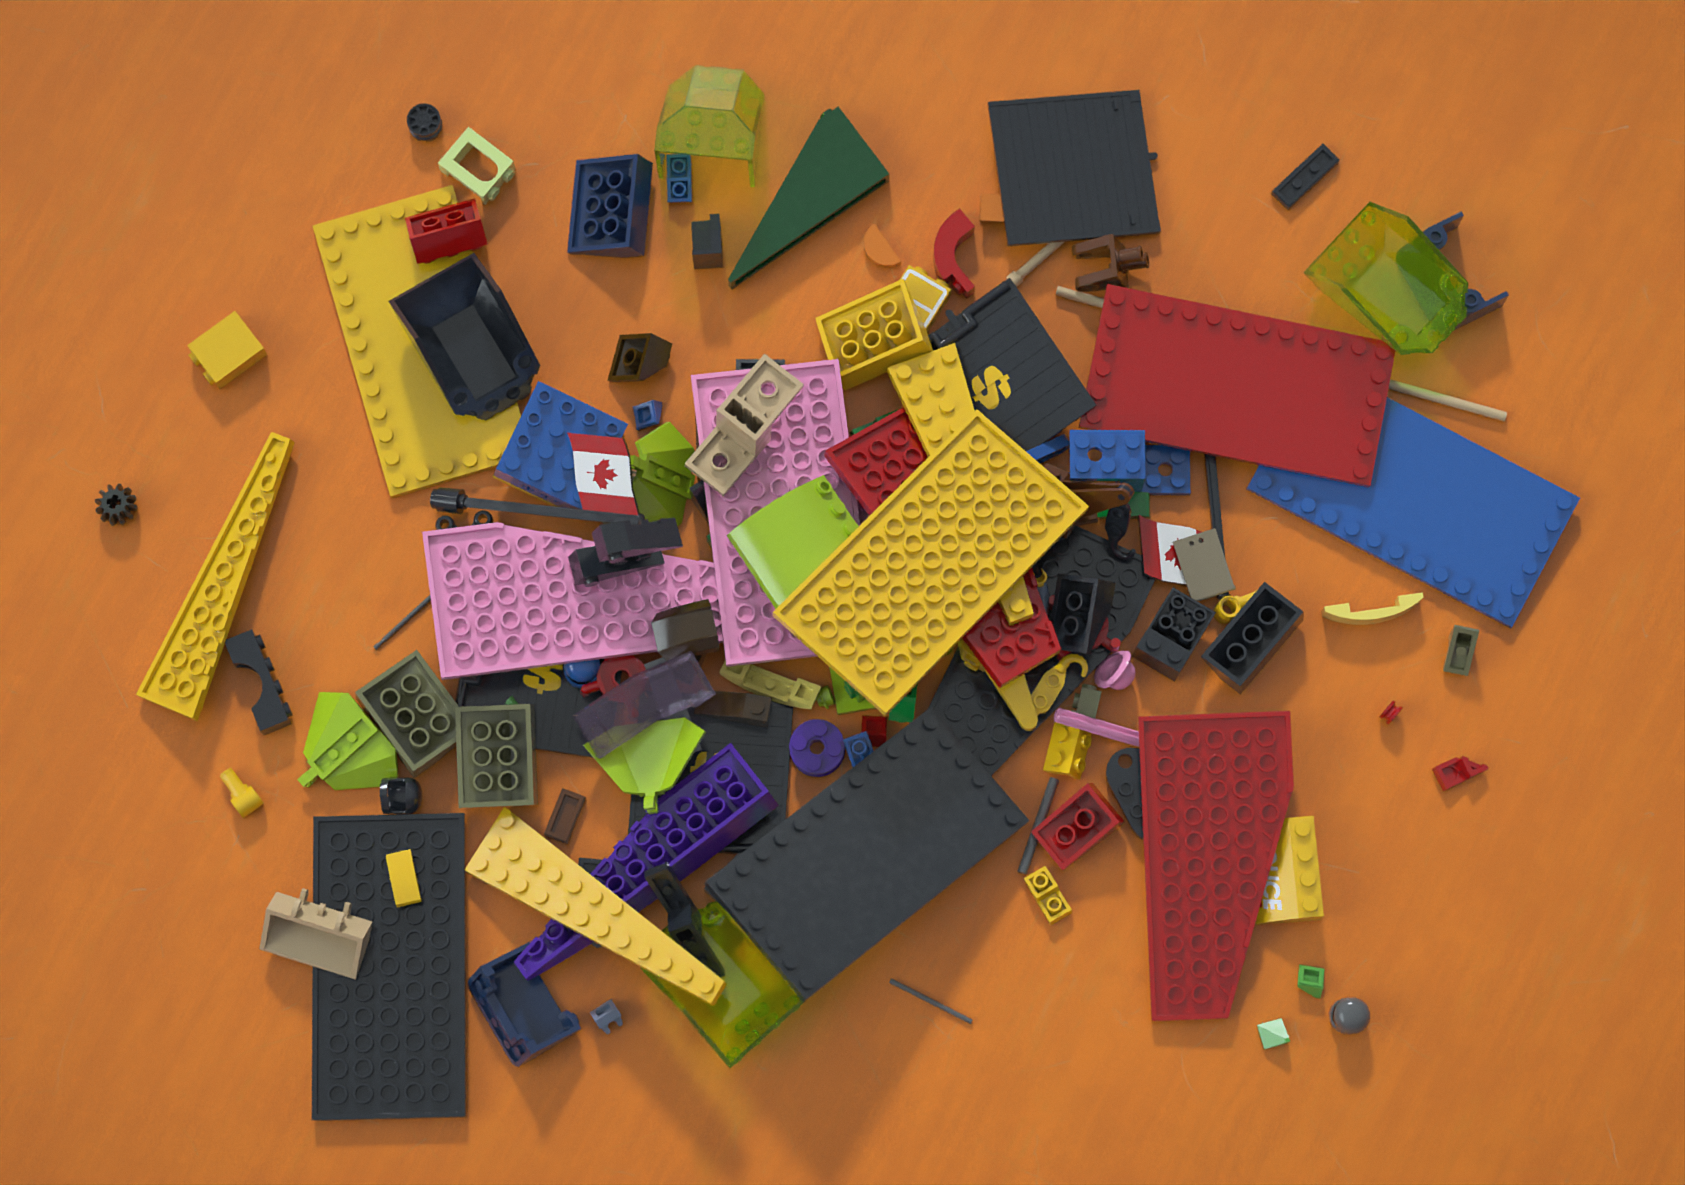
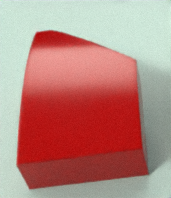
(1457, 771)

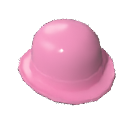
(1115, 671)

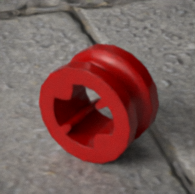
(1390, 712)

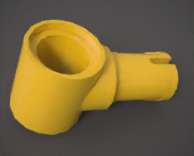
(1234, 603)
(243, 797)

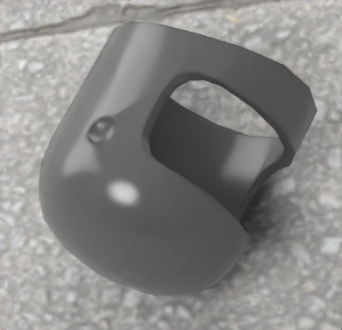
(1350, 1015)

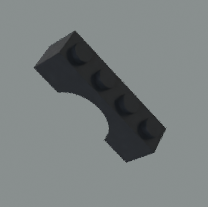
(270, 710)

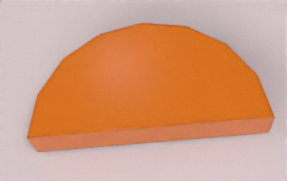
(878, 249)

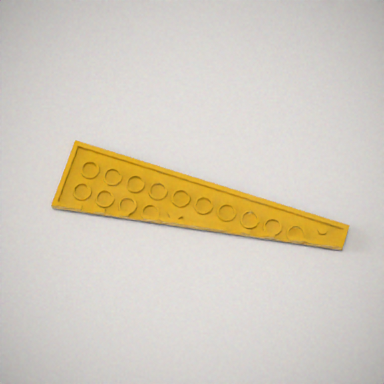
(937, 405)
(195, 640)
(547, 880)

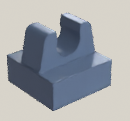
(606, 1014)

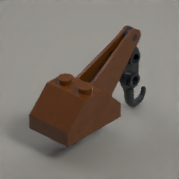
(1102, 497)

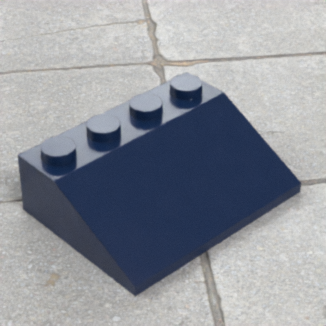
(610, 206)

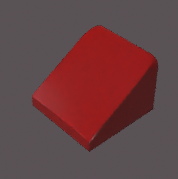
(875, 728)

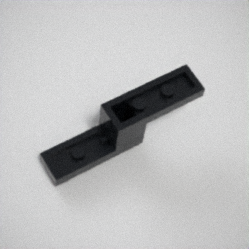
(683, 916)

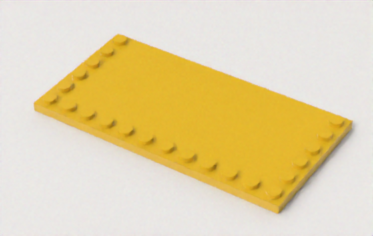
(410, 419)
(930, 562)

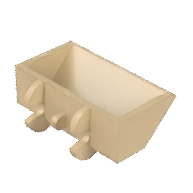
(315, 934)

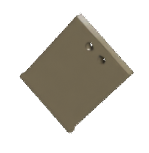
(1203, 565)

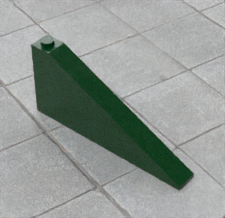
(824, 182)

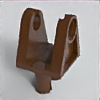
(1121, 262)

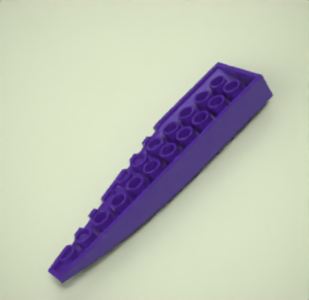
(689, 829)

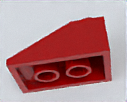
(1077, 826)

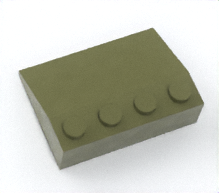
(412, 712)
(496, 755)

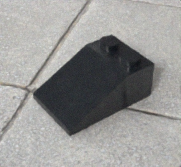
(1080, 611)

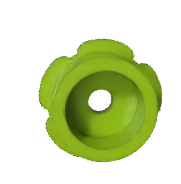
(825, 697)

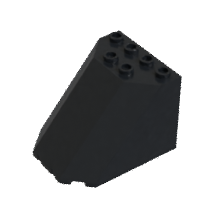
(468, 339)

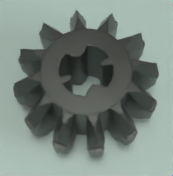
(120, 511)

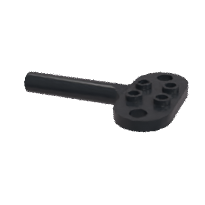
(1126, 787)

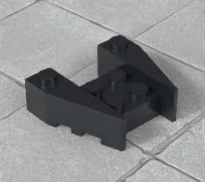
(623, 549)

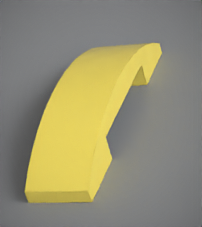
(1342, 614)
(766, 683)

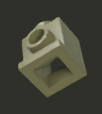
(1087, 701)

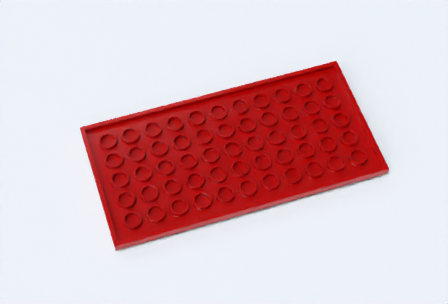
(1239, 385)

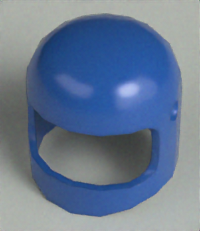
(581, 671)

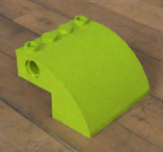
(792, 537)

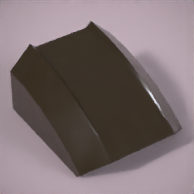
(685, 630)

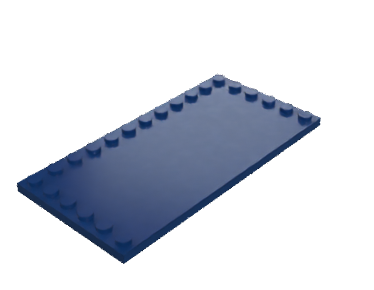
(1438, 513)

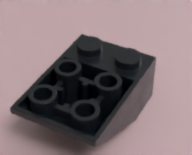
(1173, 634)

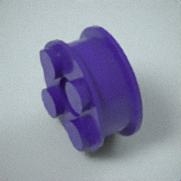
(817, 764)

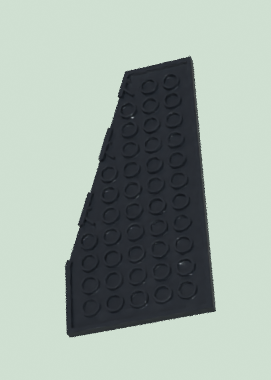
(969, 698)

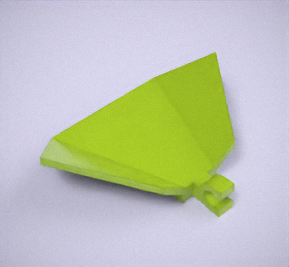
(661, 474)
(346, 746)
(652, 759)

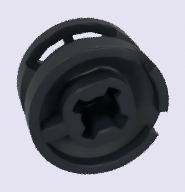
(424, 122)

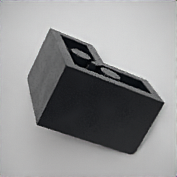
(707, 243)

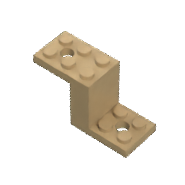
(744, 424)

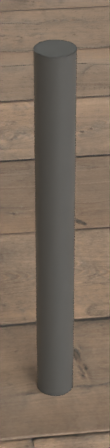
(1041, 816)

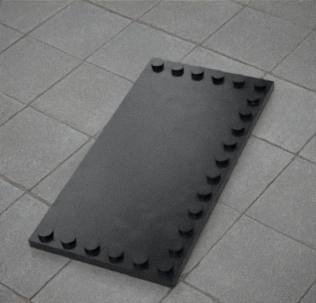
(866, 853)
(399, 1030)

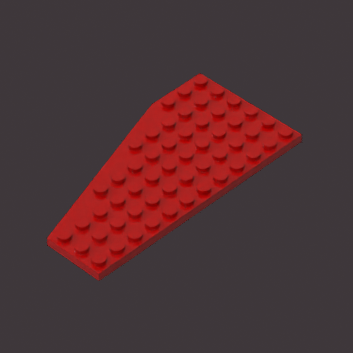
(872, 468)
(1210, 834)

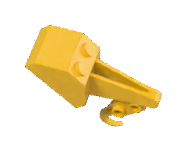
(1017, 694)

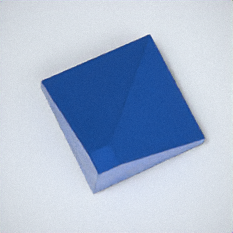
(647, 414)

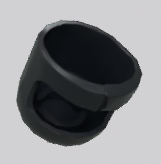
(403, 795)

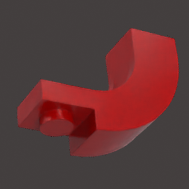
(949, 237)

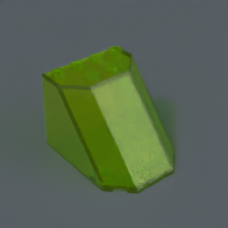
(711, 116)
(1392, 280)
(750, 1004)

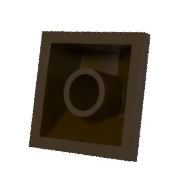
(639, 357)

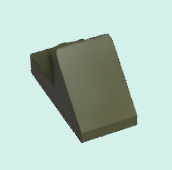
(1460, 650)

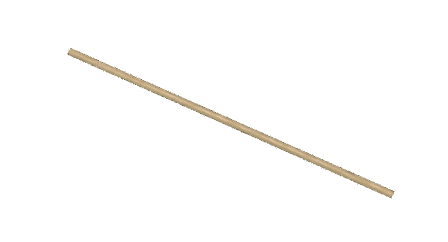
(1393, 385)

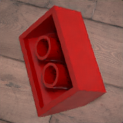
(446, 231)

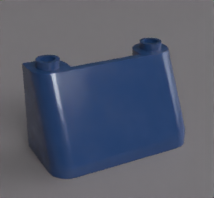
(519, 1009)

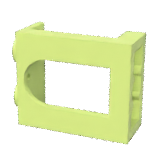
(484, 189)

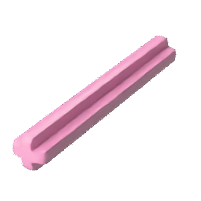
(1097, 726)

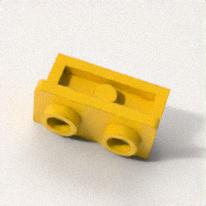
(1067, 751)

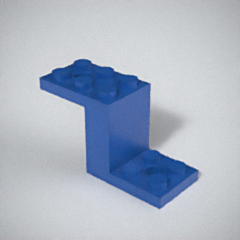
(1128, 461)

